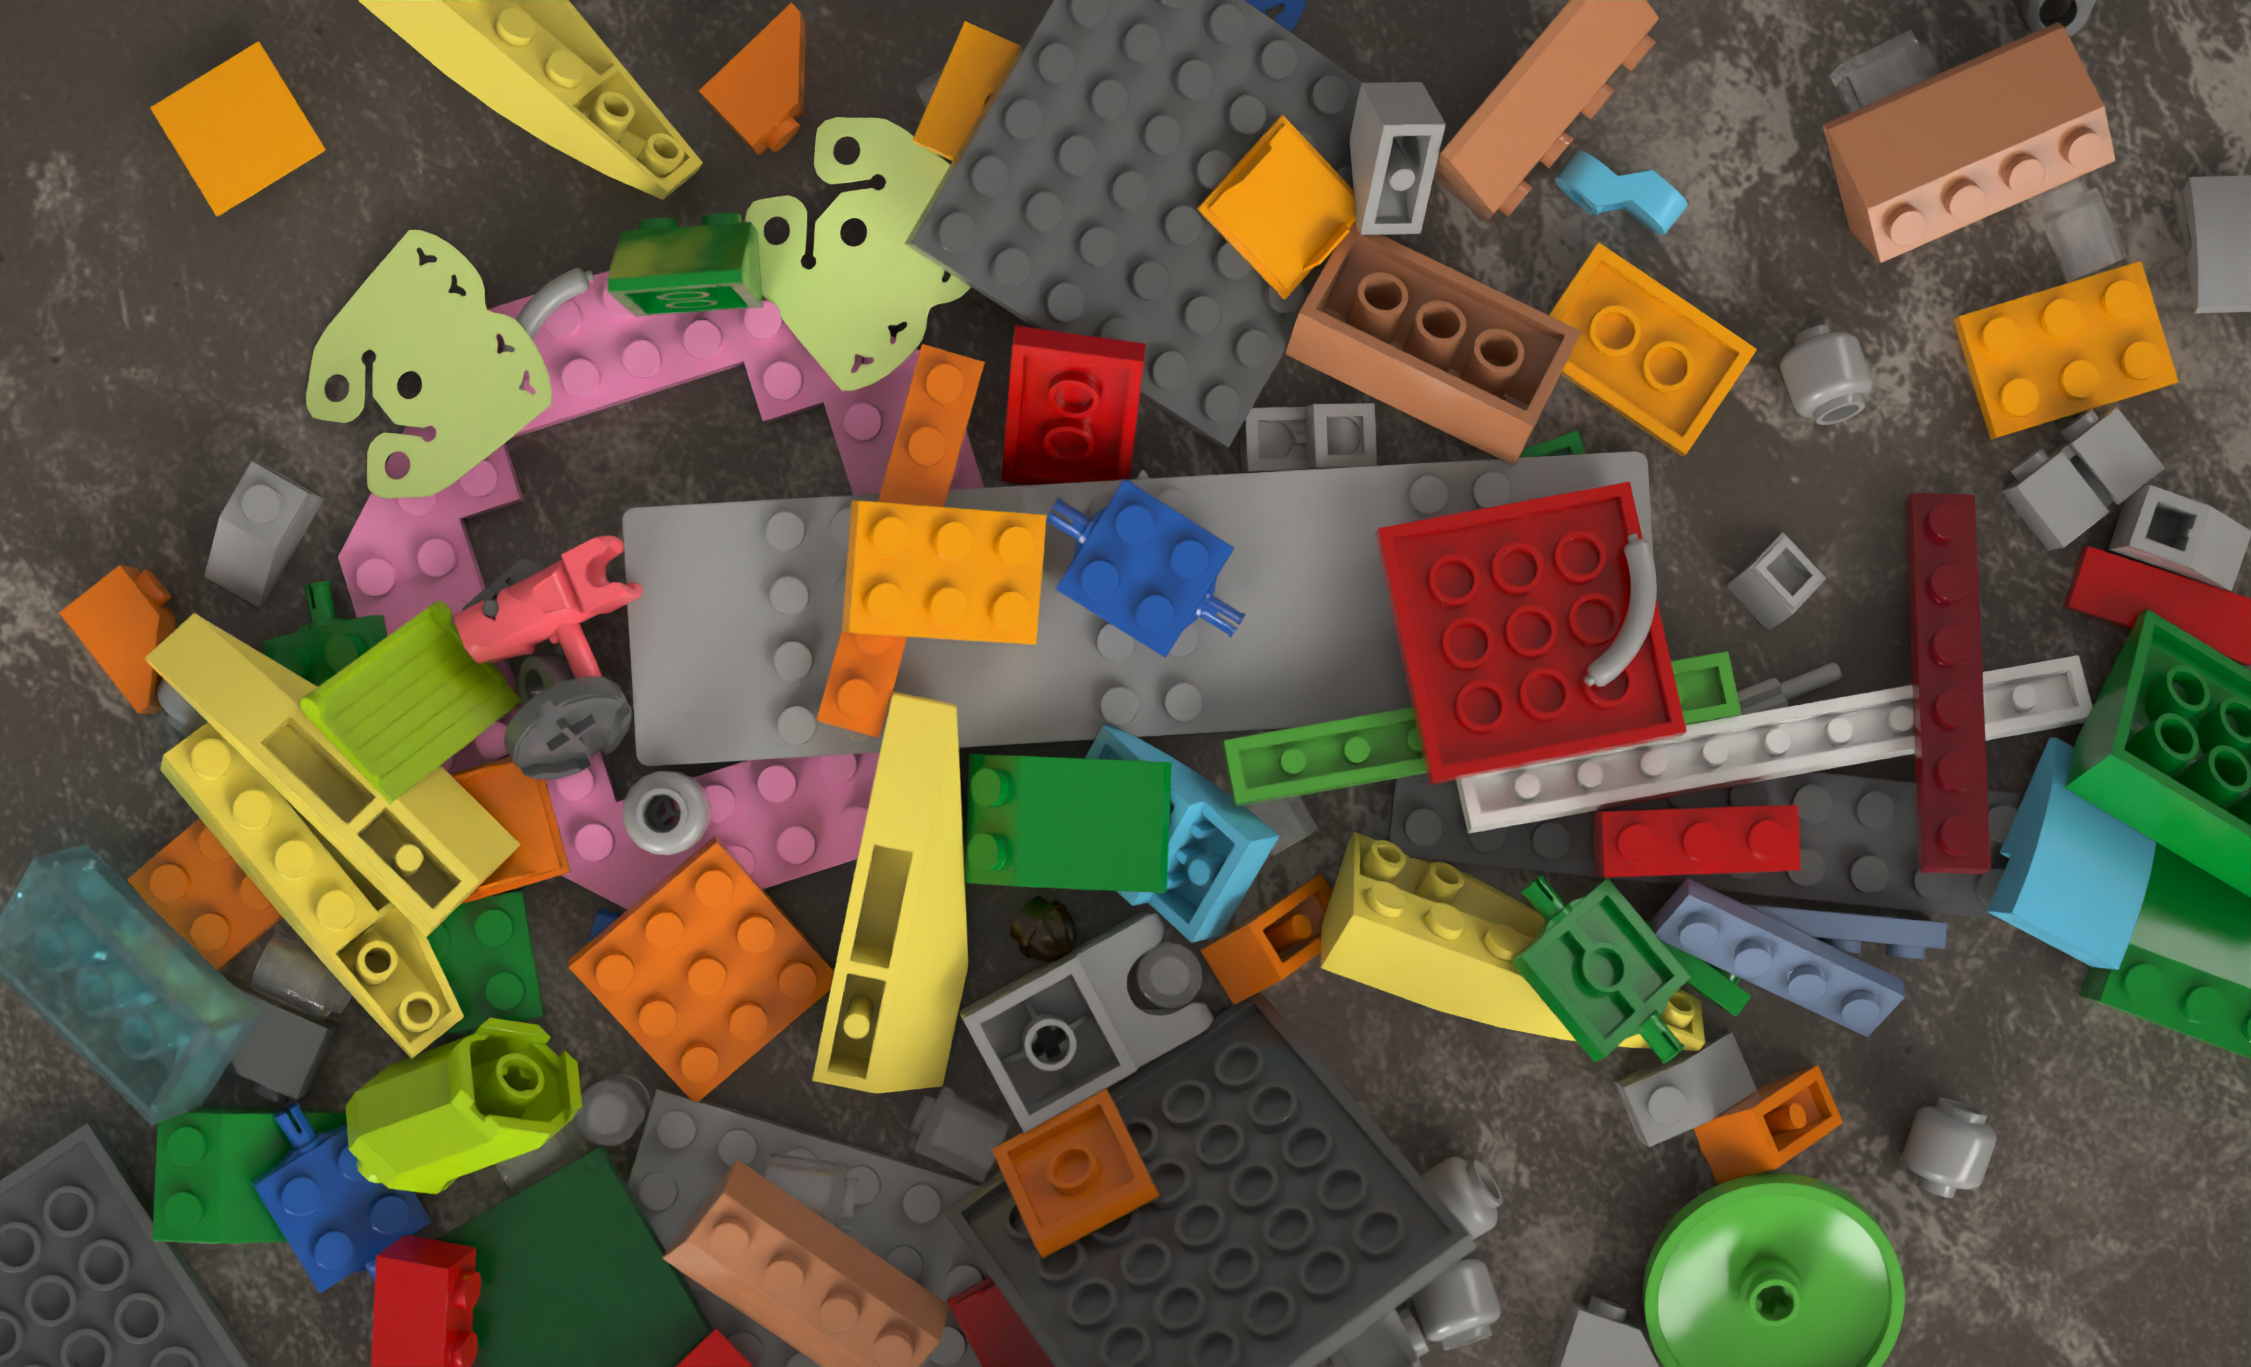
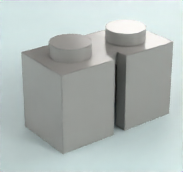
(2074, 484)

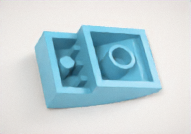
(1211, 843)
(2072, 869)

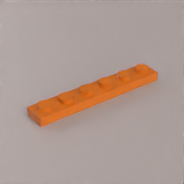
(916, 475)

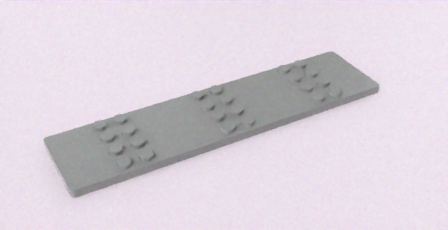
(752, 602)

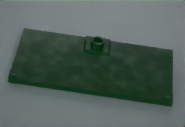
(577, 1277)

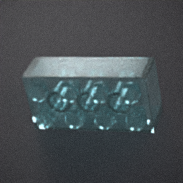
(120, 984)

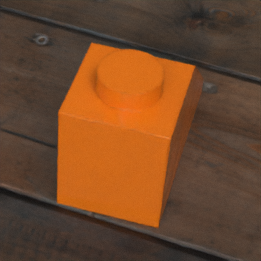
(764, 85)
(120, 625)
(1270, 941)
(1769, 1126)

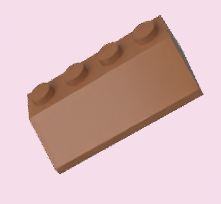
(1540, 99)
(1968, 143)
(1432, 343)
(805, 1278)

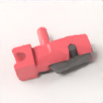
(545, 604)

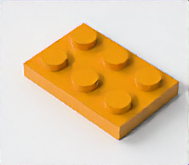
(1647, 350)
(2065, 350)
(943, 572)

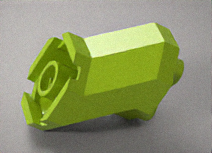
(462, 1107)

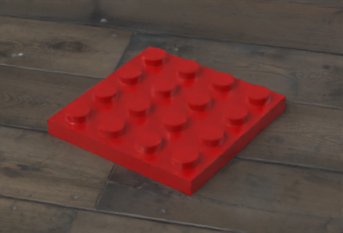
(1504, 620)

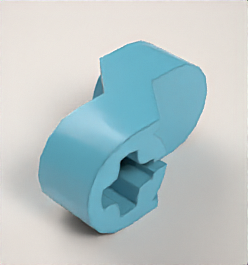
(1641, 194)

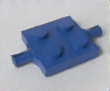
(1145, 568)
(329, 1208)

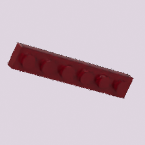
(1947, 684)

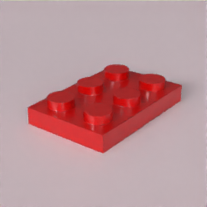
(1071, 407)

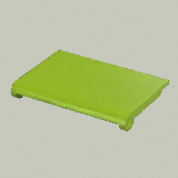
(409, 703)

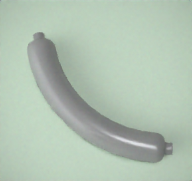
(548, 300)
(1638, 617)

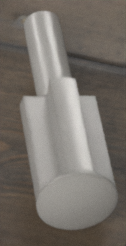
(1774, 695)

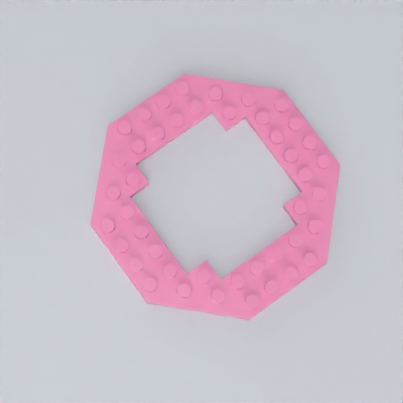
(409, 552)

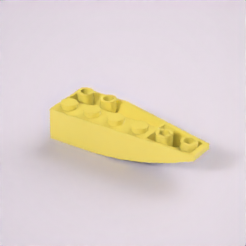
(550, 78)
(418, 851)
(317, 891)
(905, 916)
(1449, 943)

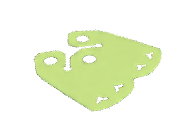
(858, 290)
(453, 347)

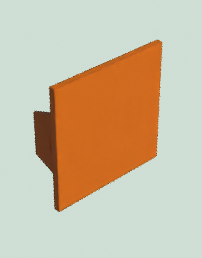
(527, 813)

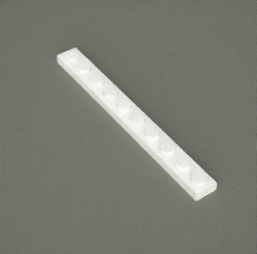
(1764, 747)

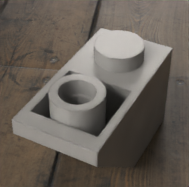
(2180, 537)

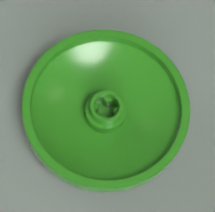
(1773, 1279)

